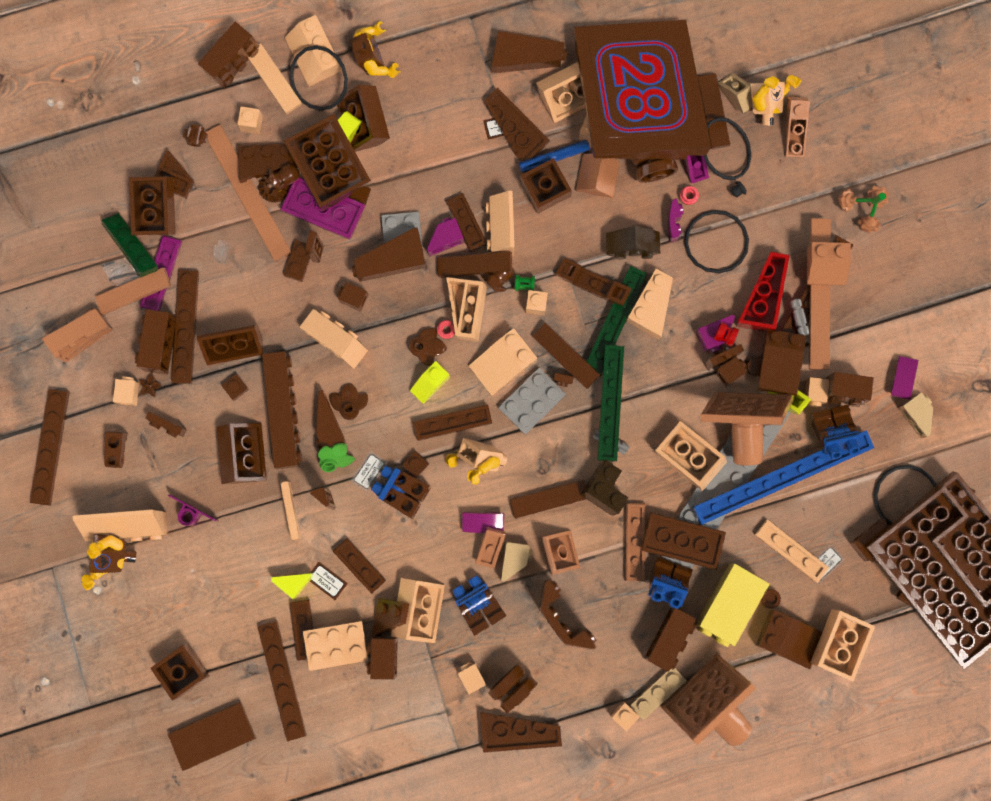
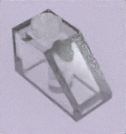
(119, 272)

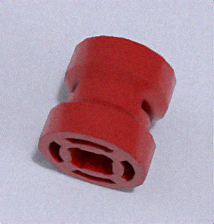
(730, 336)

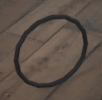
(343, 70)
(748, 150)
(721, 213)
(889, 472)

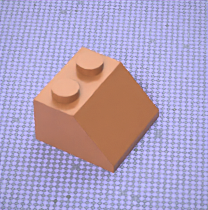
(828, 263)

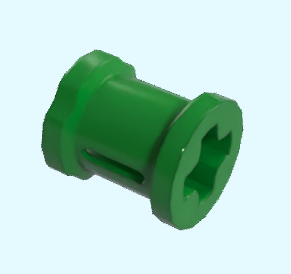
(519, 279)

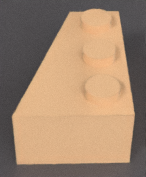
(467, 306)

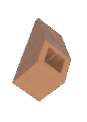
(796, 126)

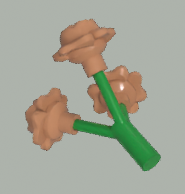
(875, 198)

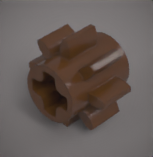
(195, 135)

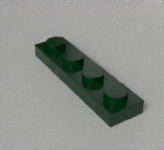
(129, 245)

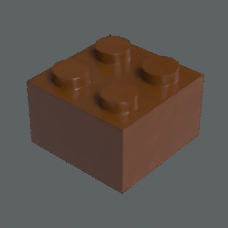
(545, 185)
(849, 388)
(383, 658)
(179, 672)

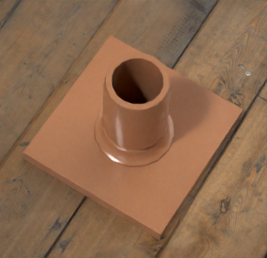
(747, 415)
(711, 703)

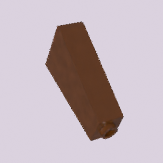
(525, 52)
(391, 258)

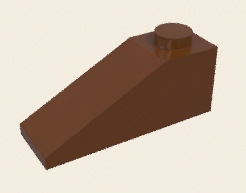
(327, 429)

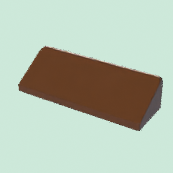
(324, 496)

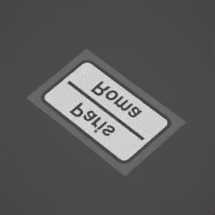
(369, 471)
(831, 558)

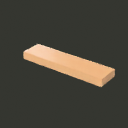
(275, 80)
(791, 551)

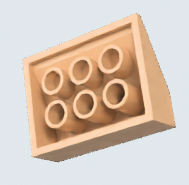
(123, 525)

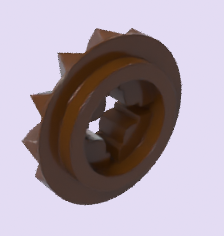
(265, 192)

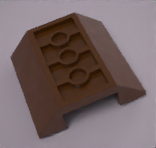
(580, 637)

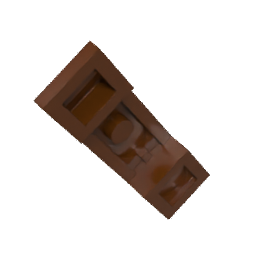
(593, 283)

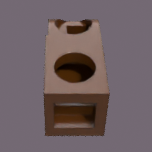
(114, 449)

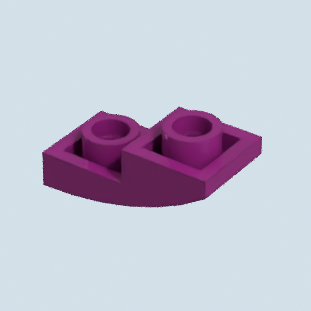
(674, 215)
(904, 377)
(477, 522)

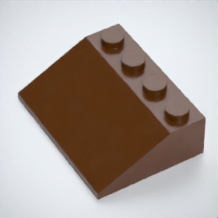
(327, 162)

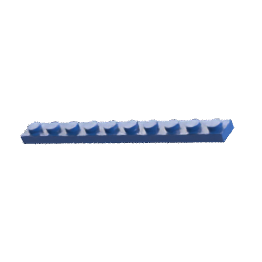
(773, 482)

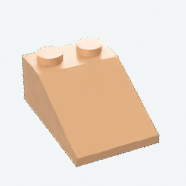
(503, 362)

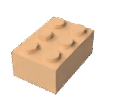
(691, 456)
(335, 645)
(842, 645)

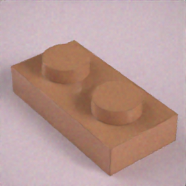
(490, 547)

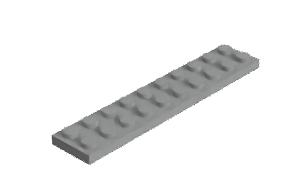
(728, 478)

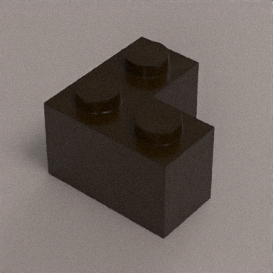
(633, 242)
(601, 490)

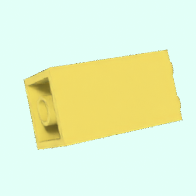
(731, 605)

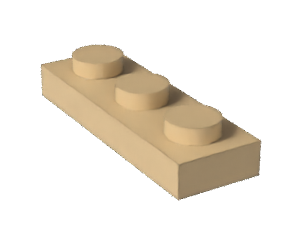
(657, 693)

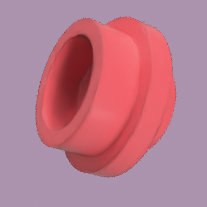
(692, 190)
(446, 323)

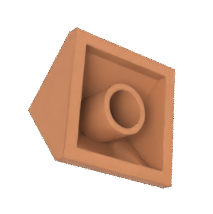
(597, 176)
(560, 552)

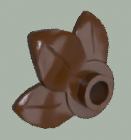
(430, 346)
(349, 399)

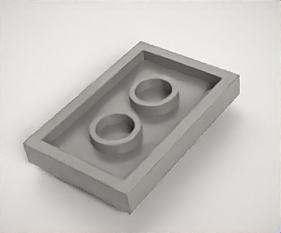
(400, 223)
(532, 401)

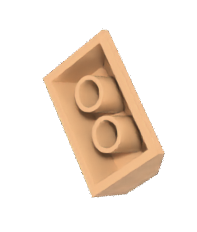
(314, 64)
(562, 92)
(500, 223)
(423, 610)

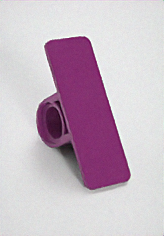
(196, 513)

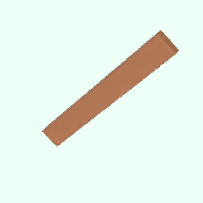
(248, 194)
(819, 306)

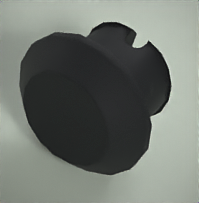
(738, 189)

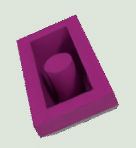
(696, 168)
(445, 236)
(707, 333)

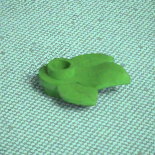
(334, 457)

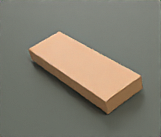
(290, 511)

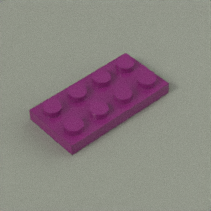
(338, 219)

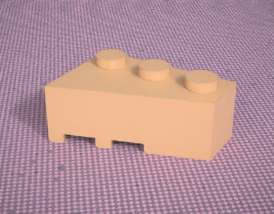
(652, 305)
(334, 337)

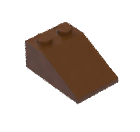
(781, 362)
(789, 638)

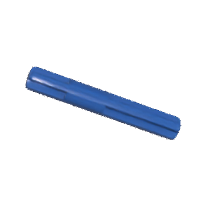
(558, 155)

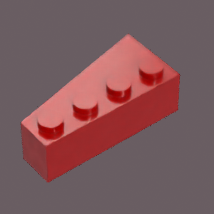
(765, 300)

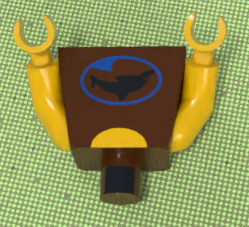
(368, 54)
(106, 556)

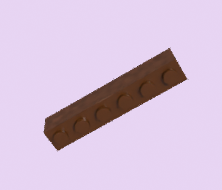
(281, 410)

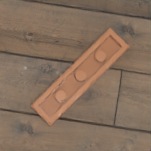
(133, 291)
(634, 537)

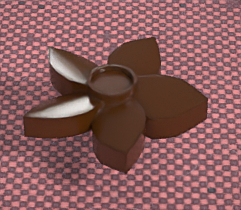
(149, 386)

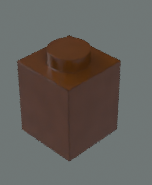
(352, 296)
(731, 371)

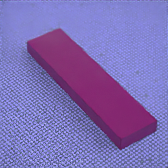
(165, 258)

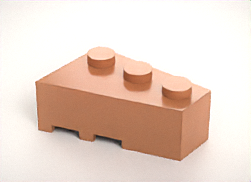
(77, 335)

